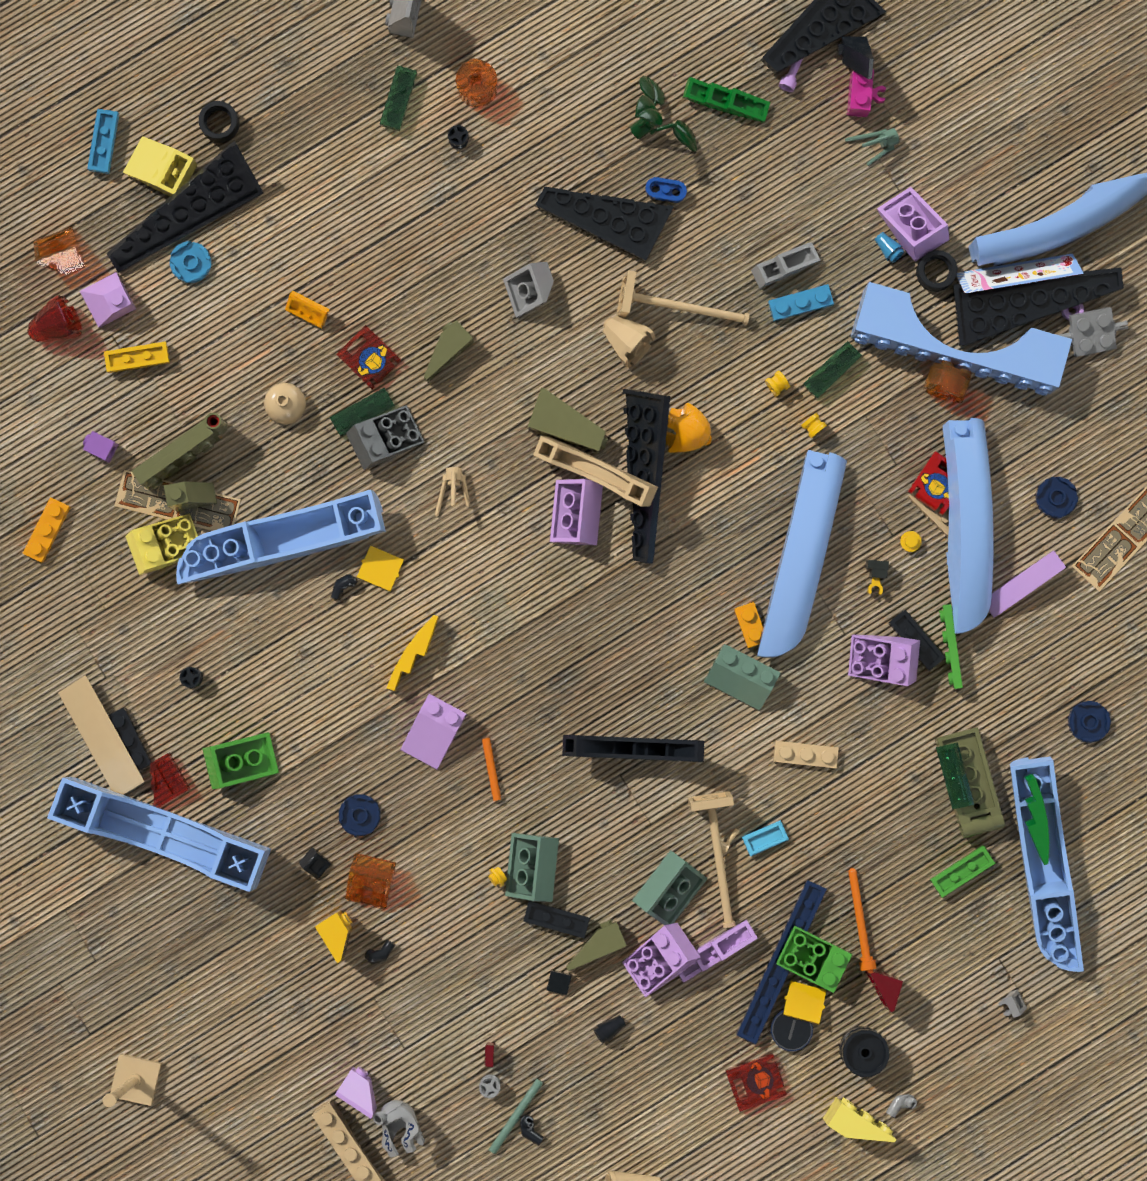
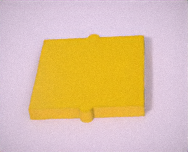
(380, 568)
(804, 1002)

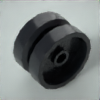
(864, 1038)

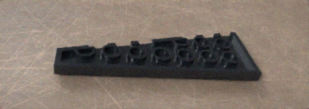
(206, 197)
(1004, 308)
(647, 434)

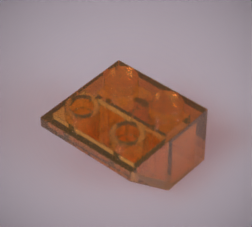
(370, 880)

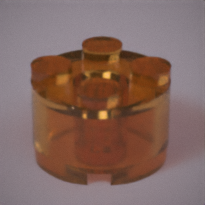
(475, 71)
(947, 382)

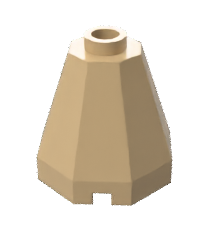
(628, 339)

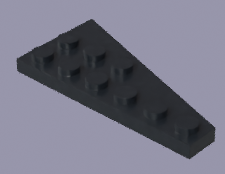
(615, 220)

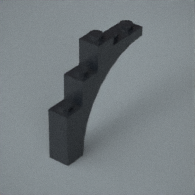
(633, 748)

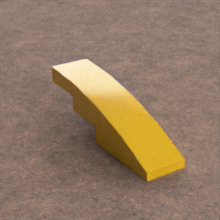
(418, 646)

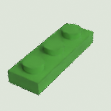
(962, 871)

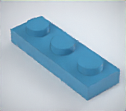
(103, 141)
(800, 303)

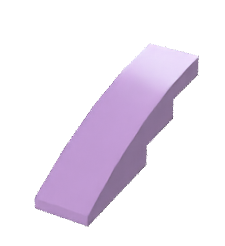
(1025, 583)
(720, 948)

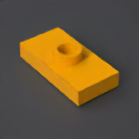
(307, 309)

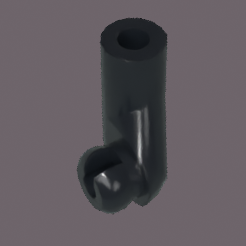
(341, 584)
(380, 955)

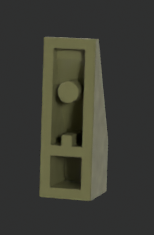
(449, 346)
(602, 942)

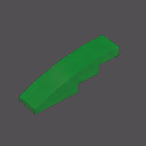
(726, 100)
(1039, 824)

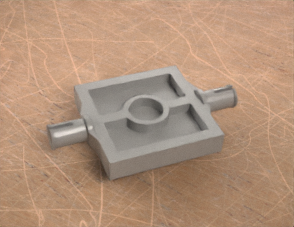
(1093, 331)

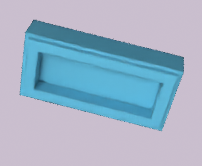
(765, 838)

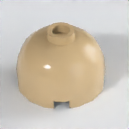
(285, 403)

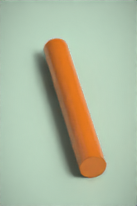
(491, 769)

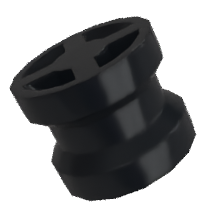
(458, 132)
(188, 675)

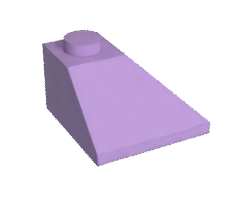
(107, 299)
(358, 1091)

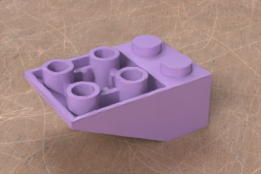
(884, 658)
(661, 959)

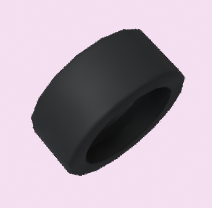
(209, 109)
(920, 271)

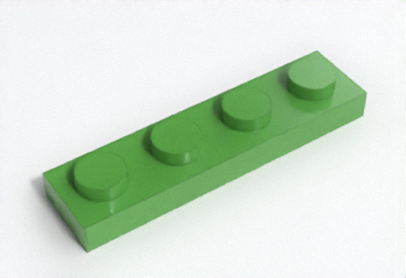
(950, 637)

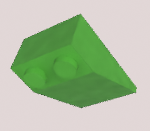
(240, 760)

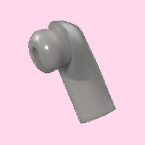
(899, 1102)

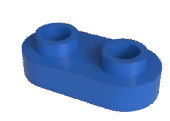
(665, 187)

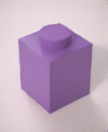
(100, 446)

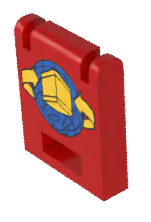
(932, 484)

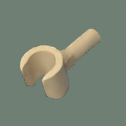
(725, 845)

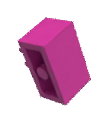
(861, 94)

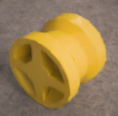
(777, 383)
(813, 425)

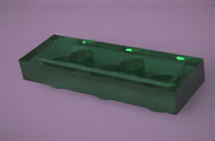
(398, 98)
(832, 370)
(361, 411)
(955, 775)

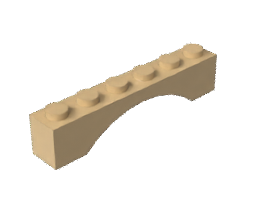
(581, 463)
(344, 1142)

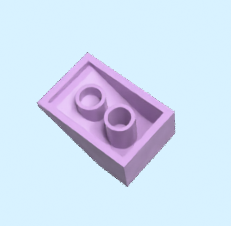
(914, 223)
(433, 731)

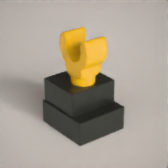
(878, 570)

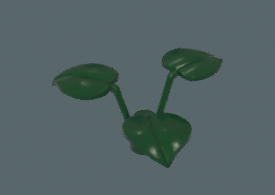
(651, 117)

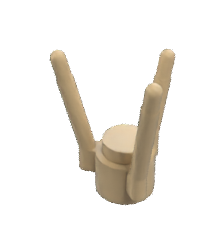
(453, 477)

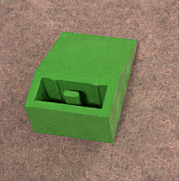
(814, 959)

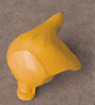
(690, 428)

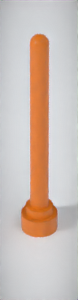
(866, 960)

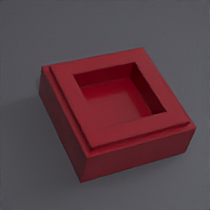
(489, 1054)

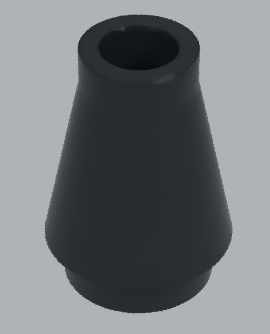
(609, 1029)

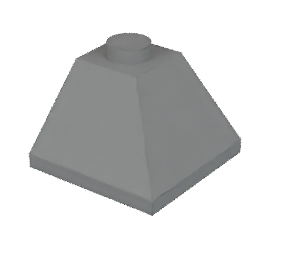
(529, 287)

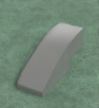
(785, 265)

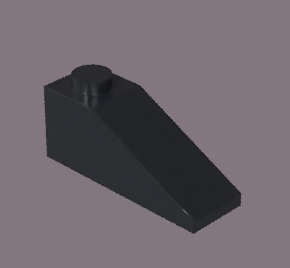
(856, 55)

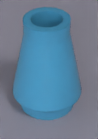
(889, 247)

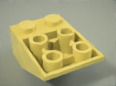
(160, 166)
(160, 543)
(854, 1124)

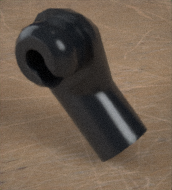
(528, 1131)

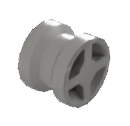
(488, 1090)

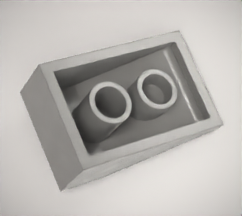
(403, 17)

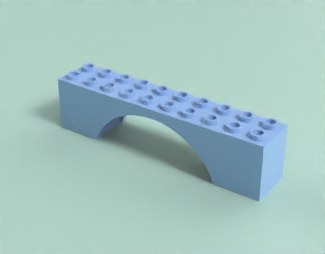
(890, 322)
(160, 831)

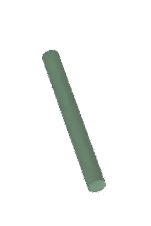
(516, 1116)

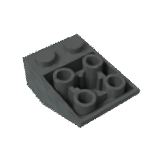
(384, 437)

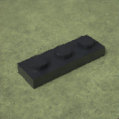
(906, 627)
(130, 738)
(556, 919)

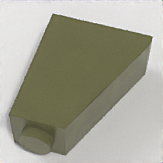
(189, 495)

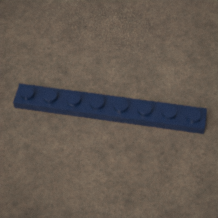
(775, 975)

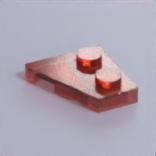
(166, 780)

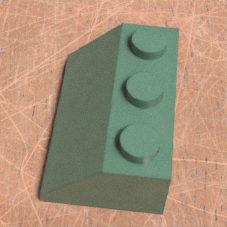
(742, 677)
(532, 867)
(669, 889)

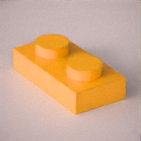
(749, 624)

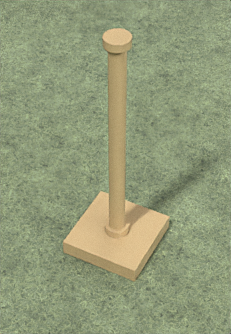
(628, 296)
(710, 803)
(134, 1081)

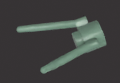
(886, 138)

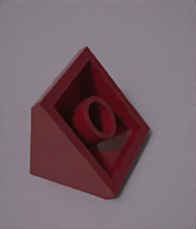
(887, 988)

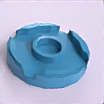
(190, 262)

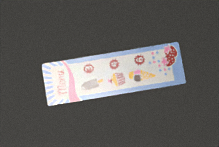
(1019, 273)

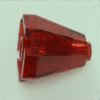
(55, 322)

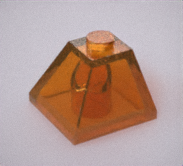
(59, 252)

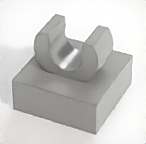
(1015, 1004)

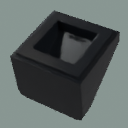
(314, 863)
(559, 982)

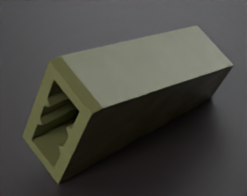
(562, 422)

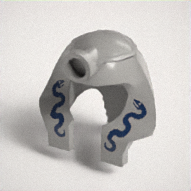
(393, 1117)

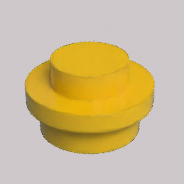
(910, 541)
(497, 877)

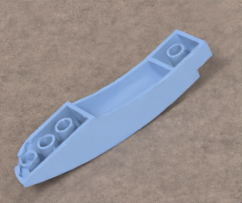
(1093, 210)
(970, 522)
(281, 537)
(802, 553)
(1050, 884)

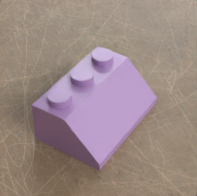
(576, 512)

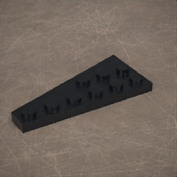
(818, 27)

